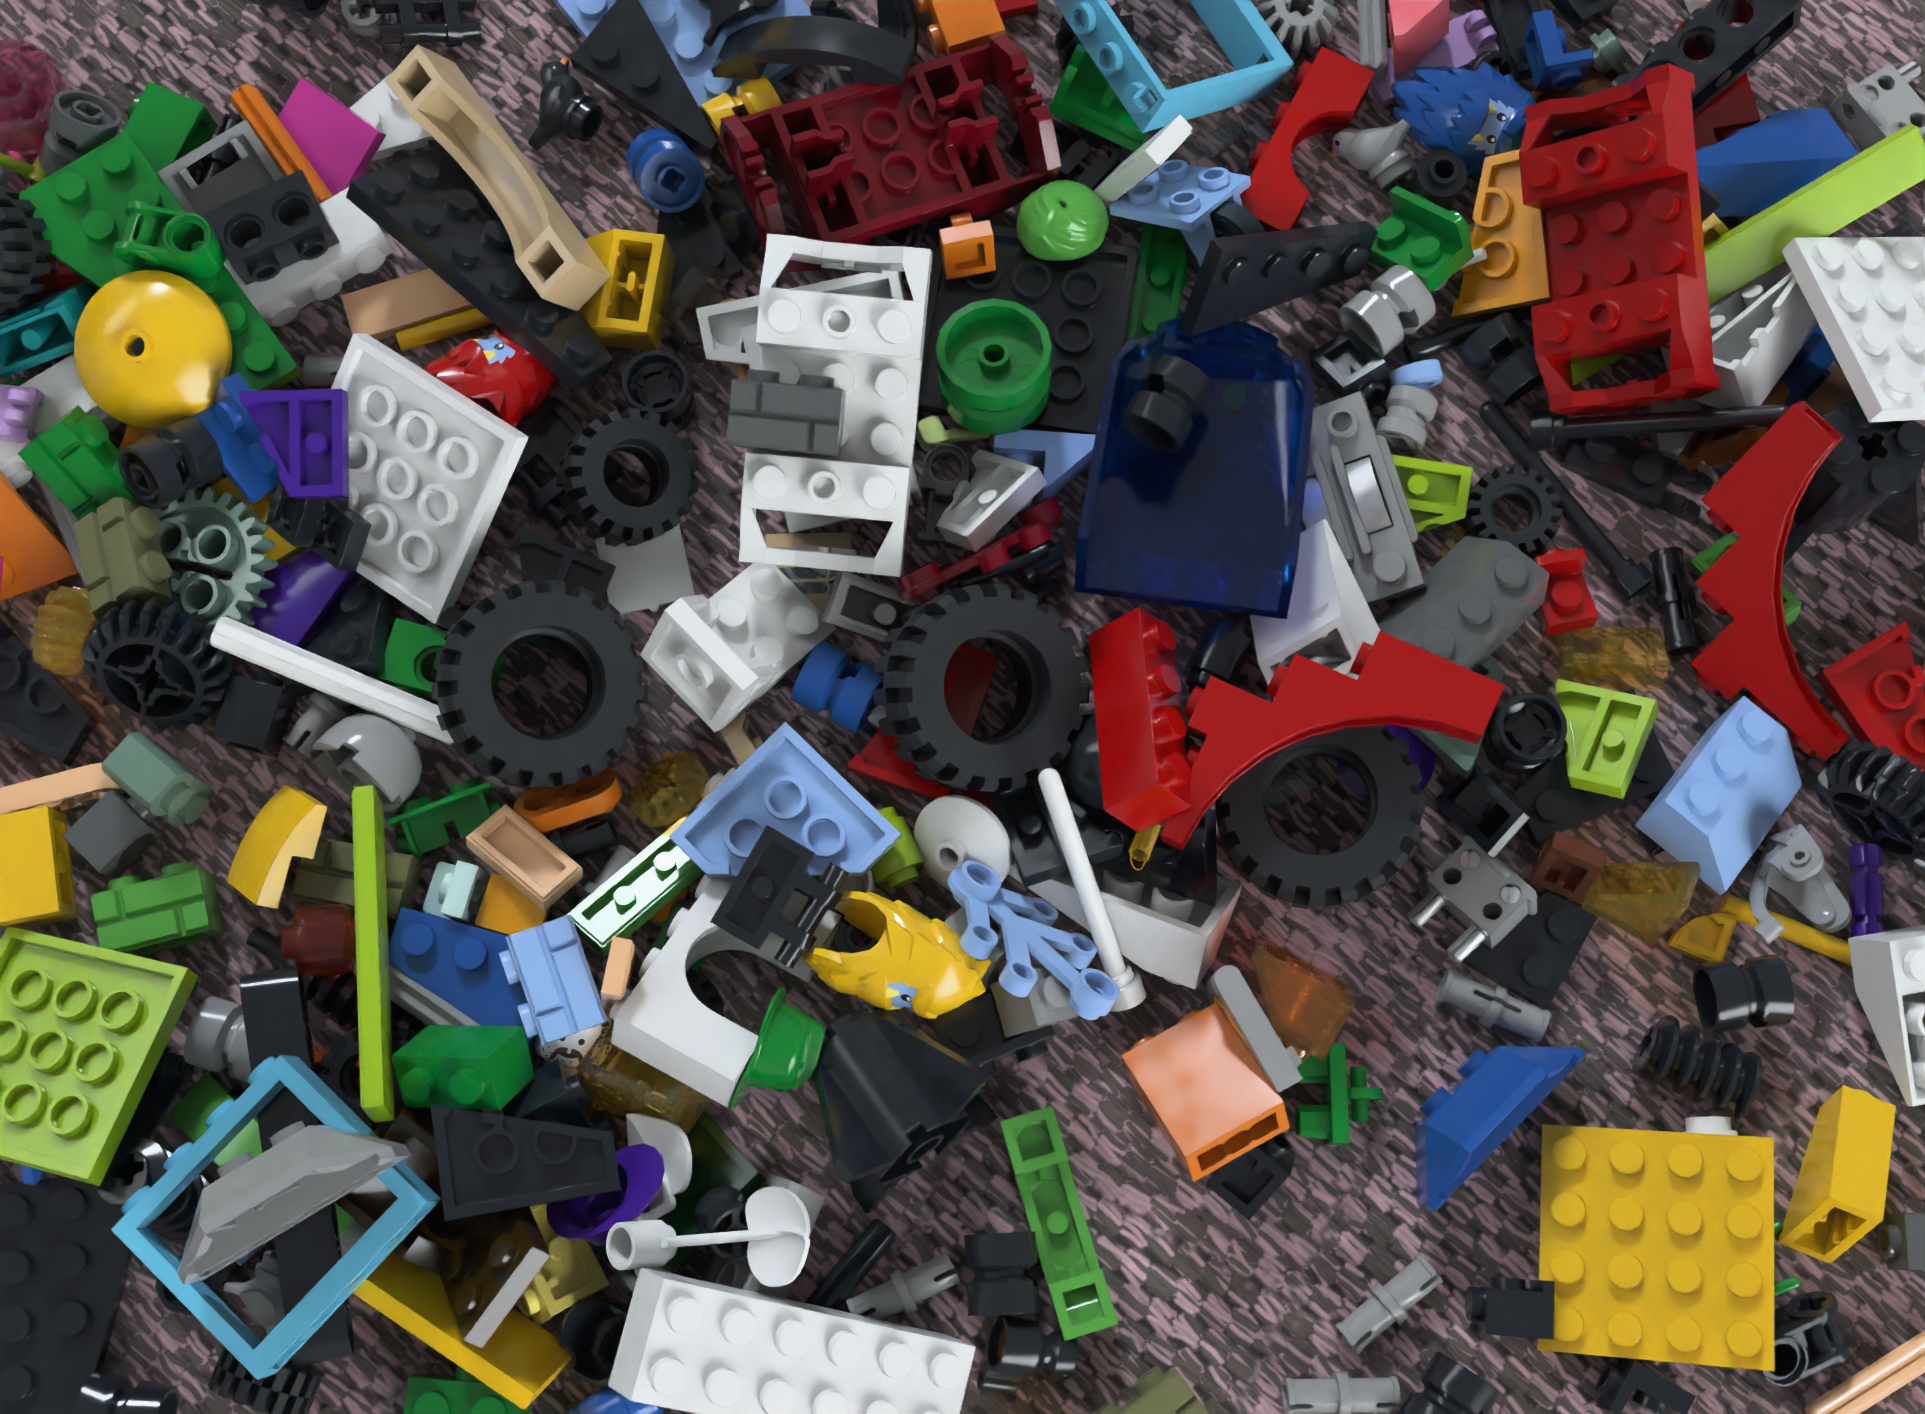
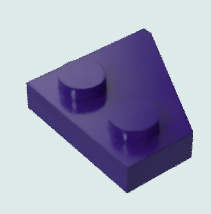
(305, 438)

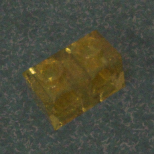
(632, 1086)

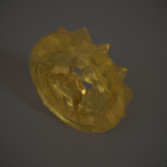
(664, 806)

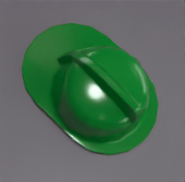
(784, 1050)

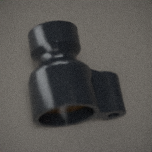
(1018, 1349)

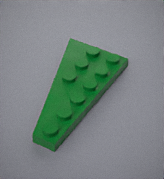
(87, 216)

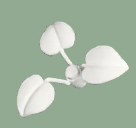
(774, 1216)

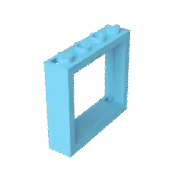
(1234, 26)
(189, 1160)

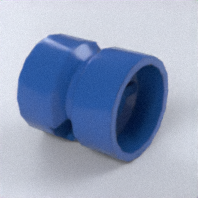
(665, 170)
(838, 686)

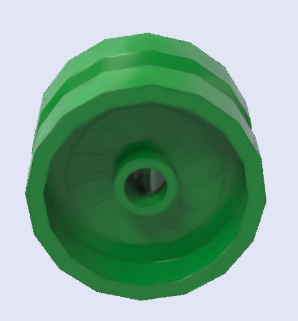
(994, 366)

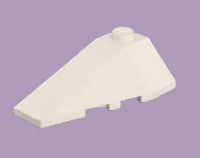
(1151, 925)

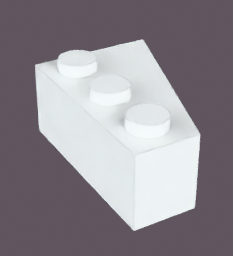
(1756, 337)

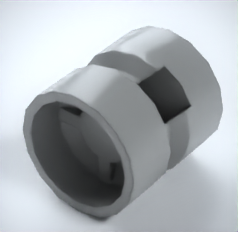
(1392, 307)
(218, 1039)

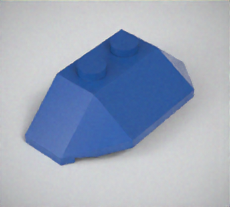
(1481, 1112)

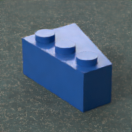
(459, 967)

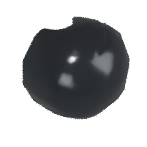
(592, 1337)

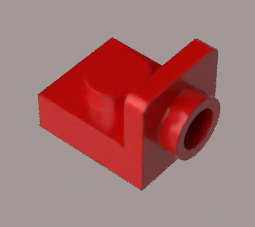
(1567, 599)

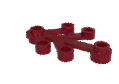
(929, 579)

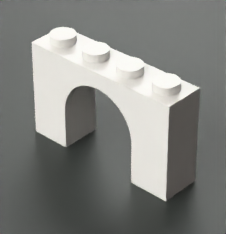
(667, 1022)

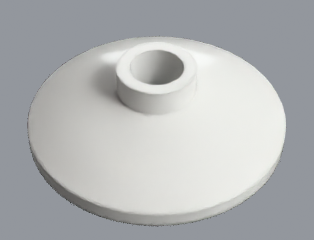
(962, 827)

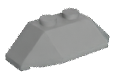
(278, 1190)

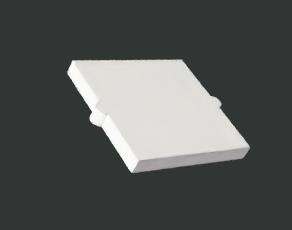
(647, 573)

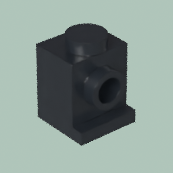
(1511, 1310)

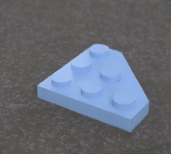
(795, 794)

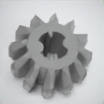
(1300, 23)

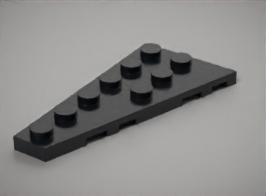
(458, 235)
(57, 1291)

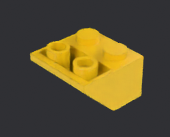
(629, 302)

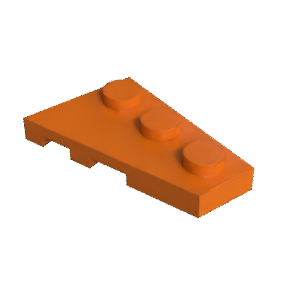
(28, 546)

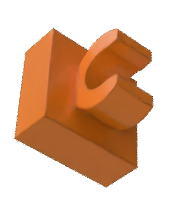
(967, 247)

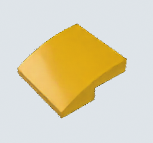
(282, 829)

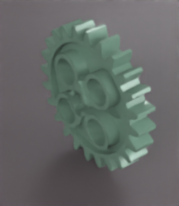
(194, 538)

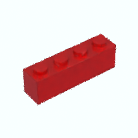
(1139, 720)

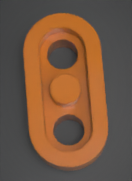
(562, 805)

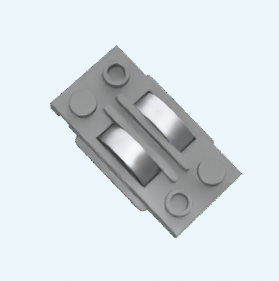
(1361, 496)

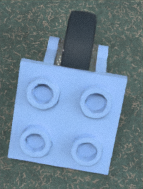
(1191, 199)

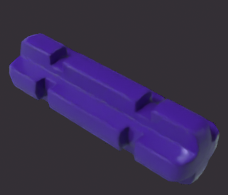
(1866, 889)

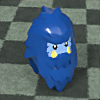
(1463, 111)

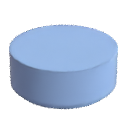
(1418, 374)

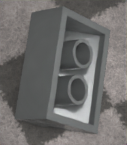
(1469, 602)

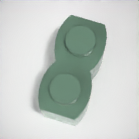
(157, 780)

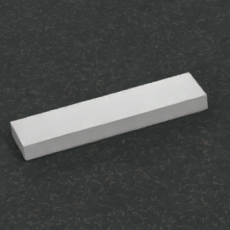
(1143, 161)

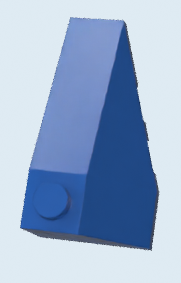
(1772, 159)

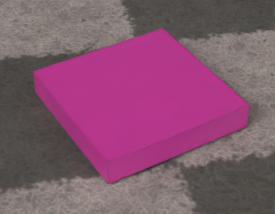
(330, 135)

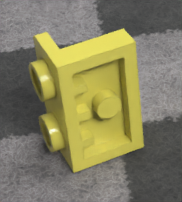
(564, 1278)

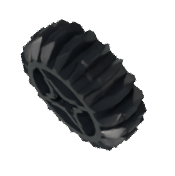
(157, 664)
(1877, 798)

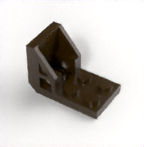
(479, 1258)

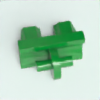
(1332, 1118)

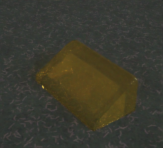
(1613, 657)

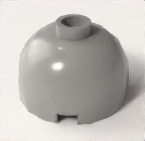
(375, 753)

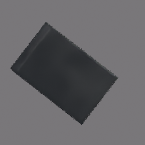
(1484, 810)

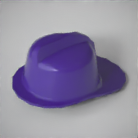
(591, 1217)

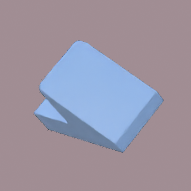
(1058, 452)

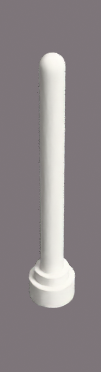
(1062, 817)

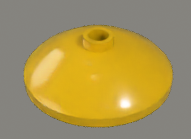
(182, 356)

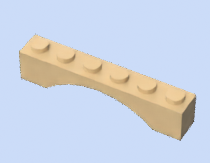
(541, 233)

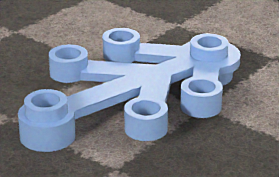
(980, 893)

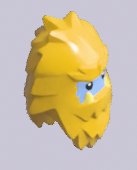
(910, 967)

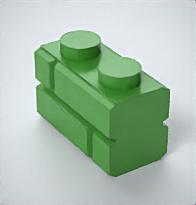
(158, 912)

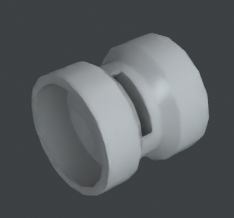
(1406, 418)

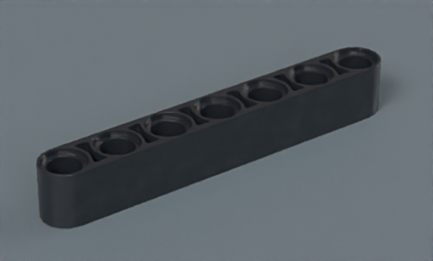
(276, 1026)

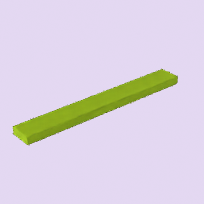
(1809, 212)

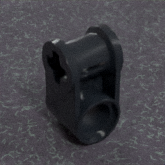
(1806, 1338)

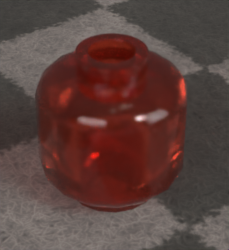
(320, 940)

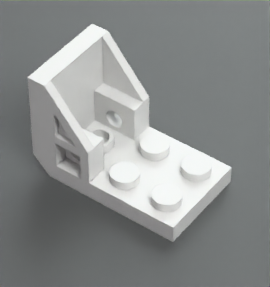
(735, 644)

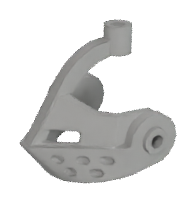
(1807, 889)

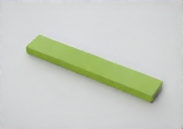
(372, 955)

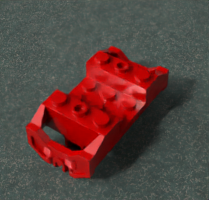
(1620, 241)

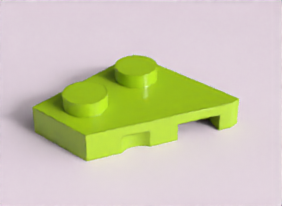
(1434, 491)
(1604, 735)

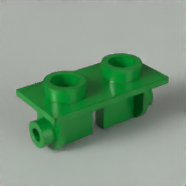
(426, 821)

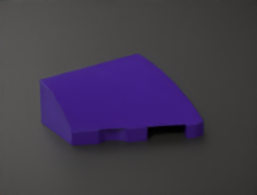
(301, 596)

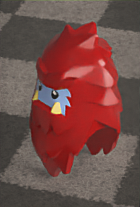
(496, 376)

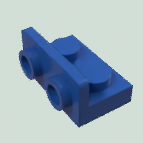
(239, 441)

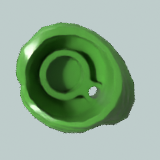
(1062, 221)

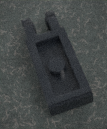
(1637, 473)

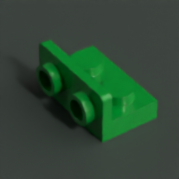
(1422, 238)

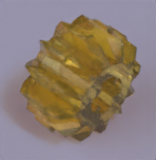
(62, 631)

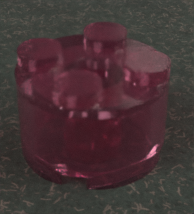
(26, 95)

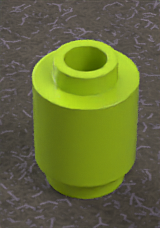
(901, 861)

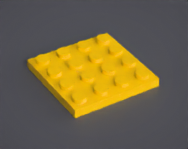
(1659, 1245)

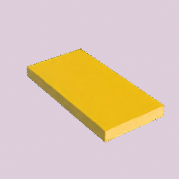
(514, 1361)

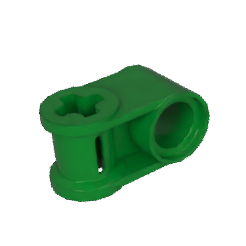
(159, 240)

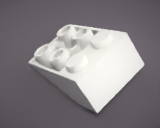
(1325, 611)
(1891, 989)

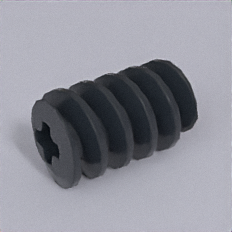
(1700, 1062)
(140, 1164)

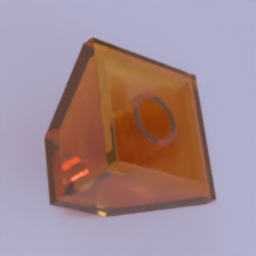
(1300, 999)

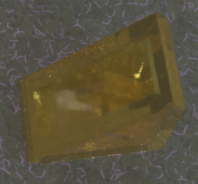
(1642, 896)

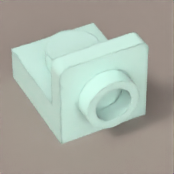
(456, 892)

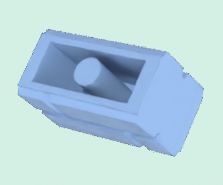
(554, 980)

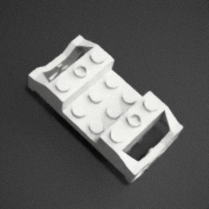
(874, 356)

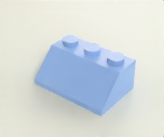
(1725, 794)

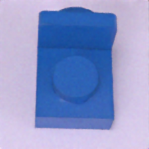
(1547, 54)

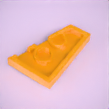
(1514, 244)

